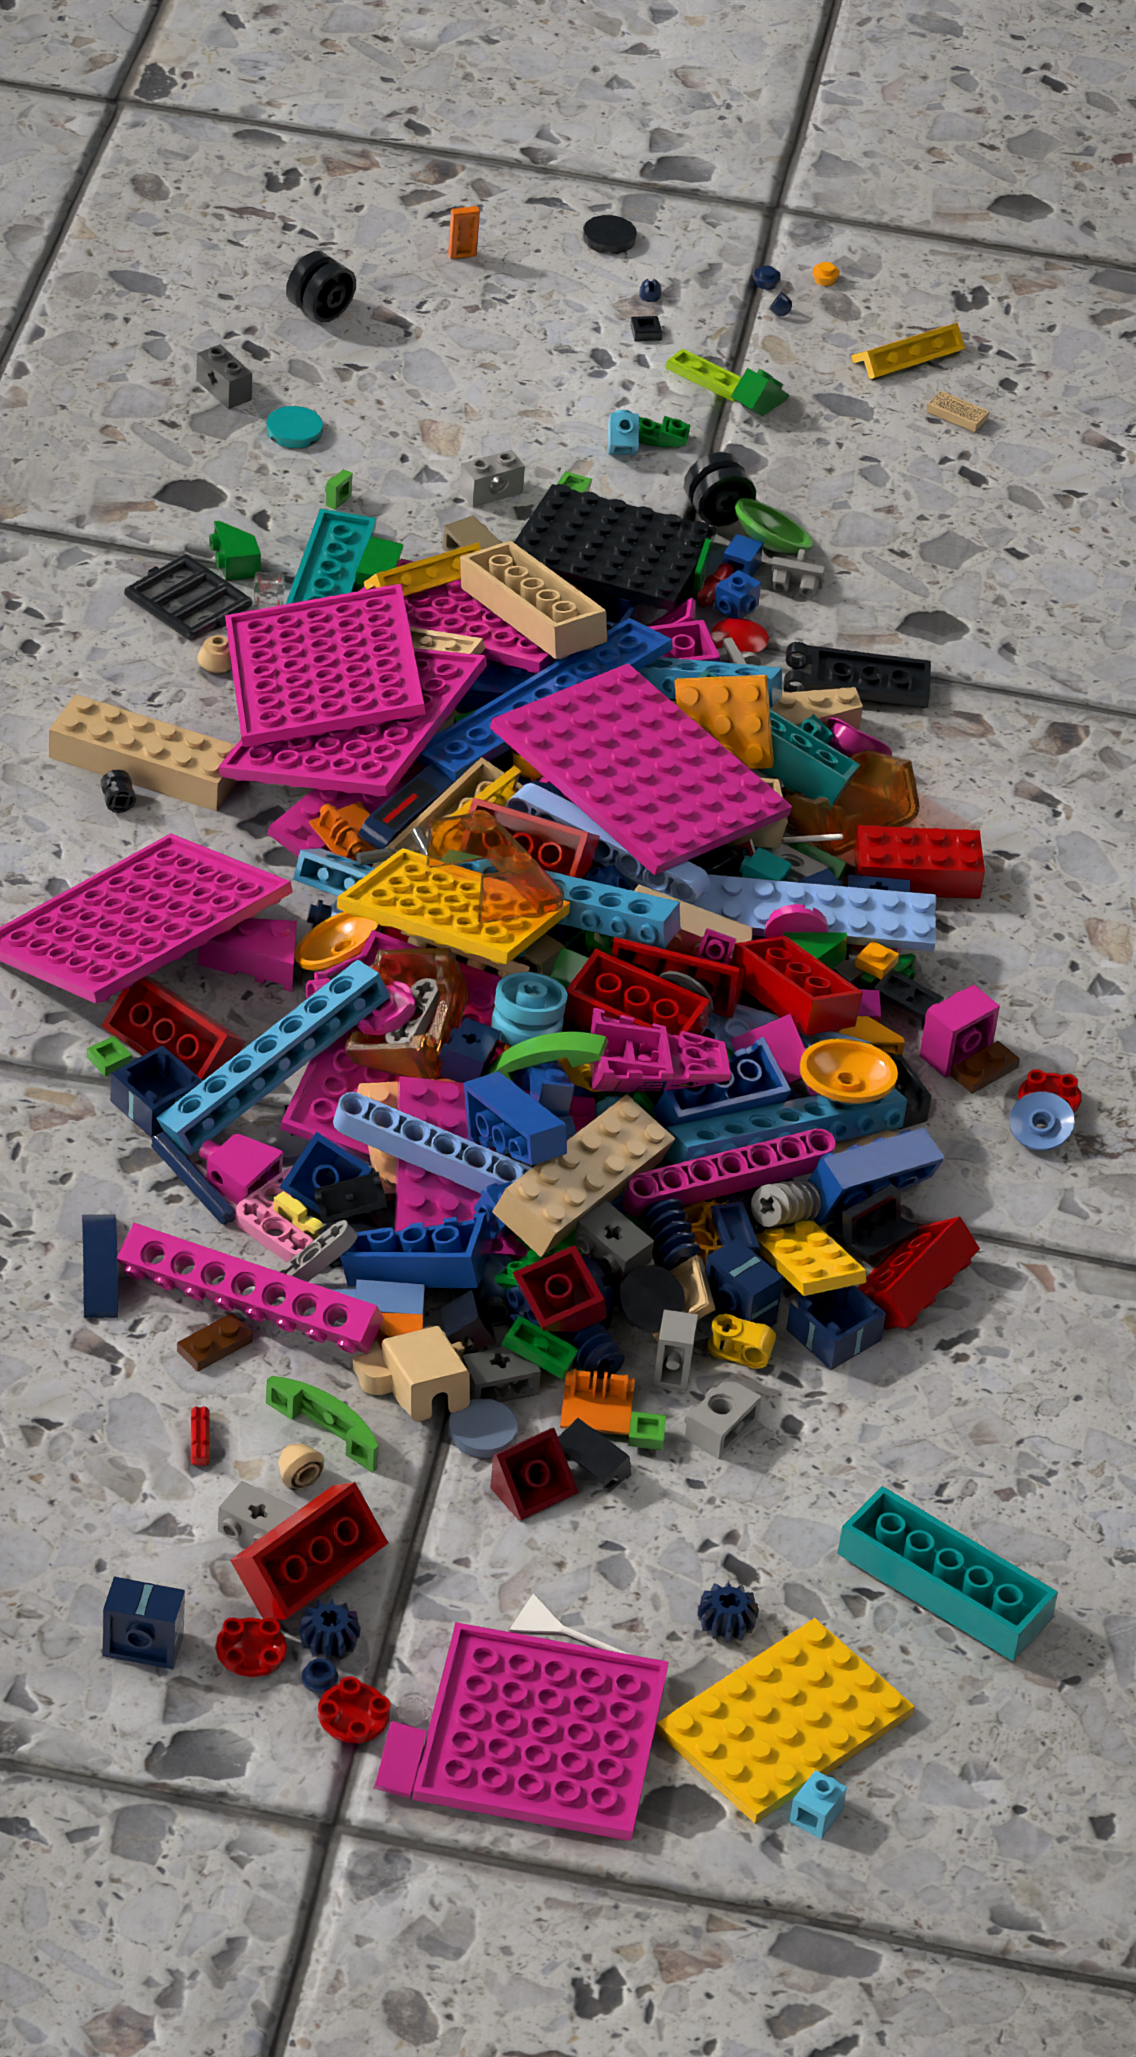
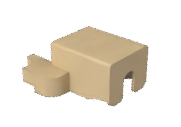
(415, 1370)

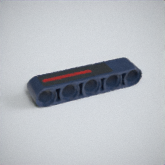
(404, 807)

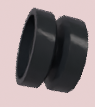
(321, 286)
(716, 486)

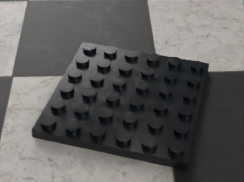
(615, 546)

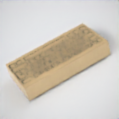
(957, 411)

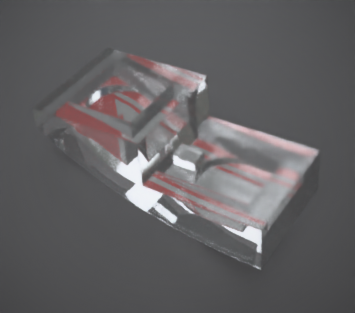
(268, 590)

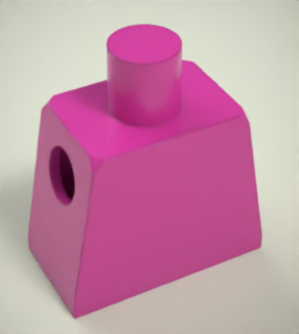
(240, 1165)

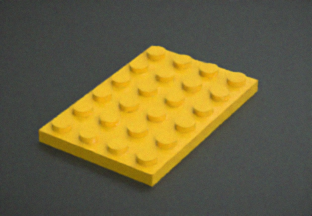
(441, 907)
(782, 1718)

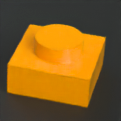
(876, 959)

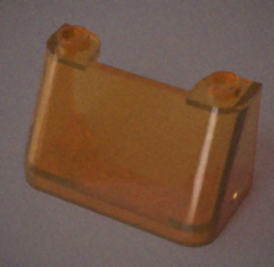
(878, 795)
(421, 1053)

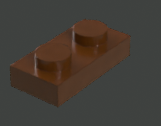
(985, 1067)
(214, 1342)

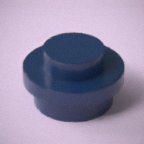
(767, 277)
(317, 913)
(319, 1675)

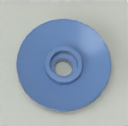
(1041, 1109)

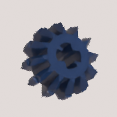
(728, 1611)
(329, 1629)

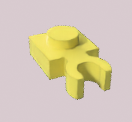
(296, 1213)

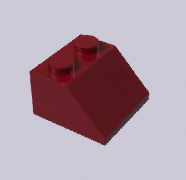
(562, 1292)

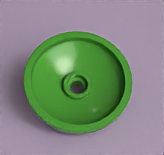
(772, 527)

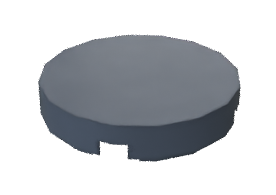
(483, 1428)

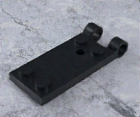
(873, 675)

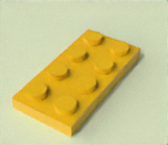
(809, 1258)

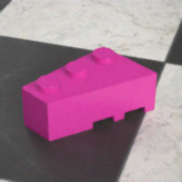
(255, 948)

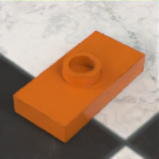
(463, 232)

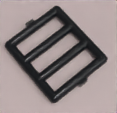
(174, 619)

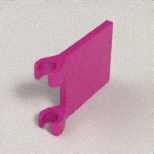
(784, 1044)

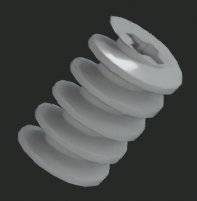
(785, 1203)

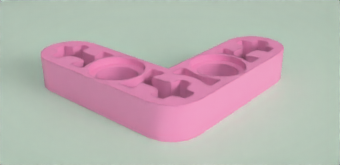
(269, 1219)

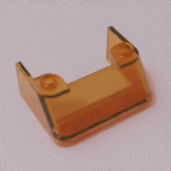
(519, 886)

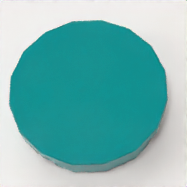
(294, 426)

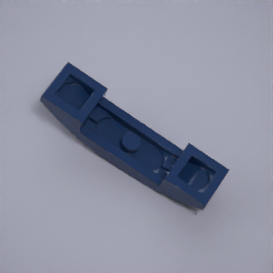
(100, 1266)

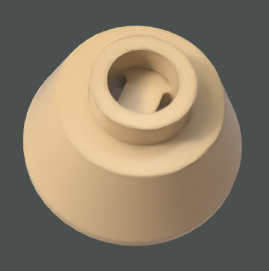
(215, 655)
(300, 1465)

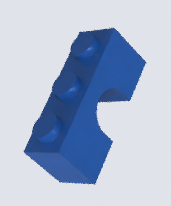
(547, 1086)

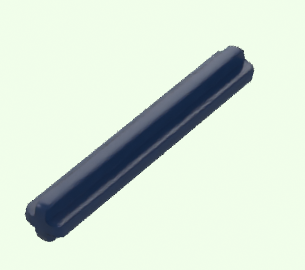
(193, 1178)

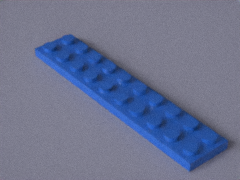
(471, 737)

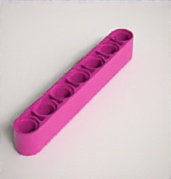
(729, 1171)

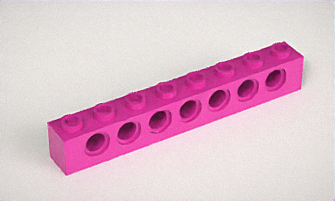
(145, 1244)

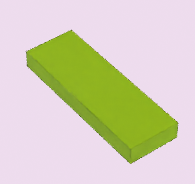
(703, 373)

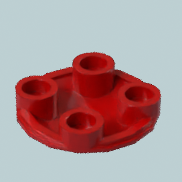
(745, 633)
(1062, 1085)
(251, 1646)
(353, 1711)

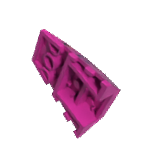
(653, 1059)

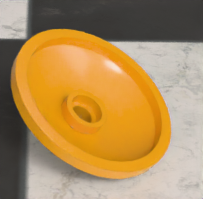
(334, 941)
(848, 1071)

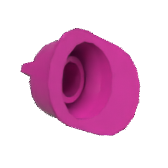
(851, 741)

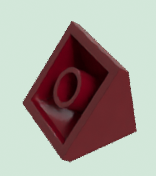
(532, 1475)

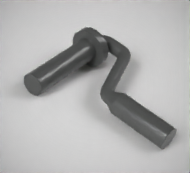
(383, 854)

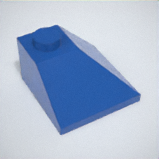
(320, 1165)

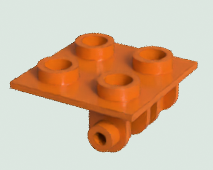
(340, 829)
(598, 1401)

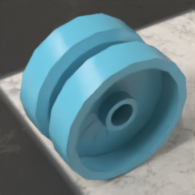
(528, 1007)

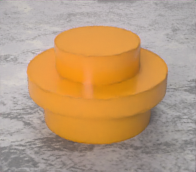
(825, 273)

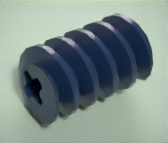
(671, 1232)
(596, 1350)

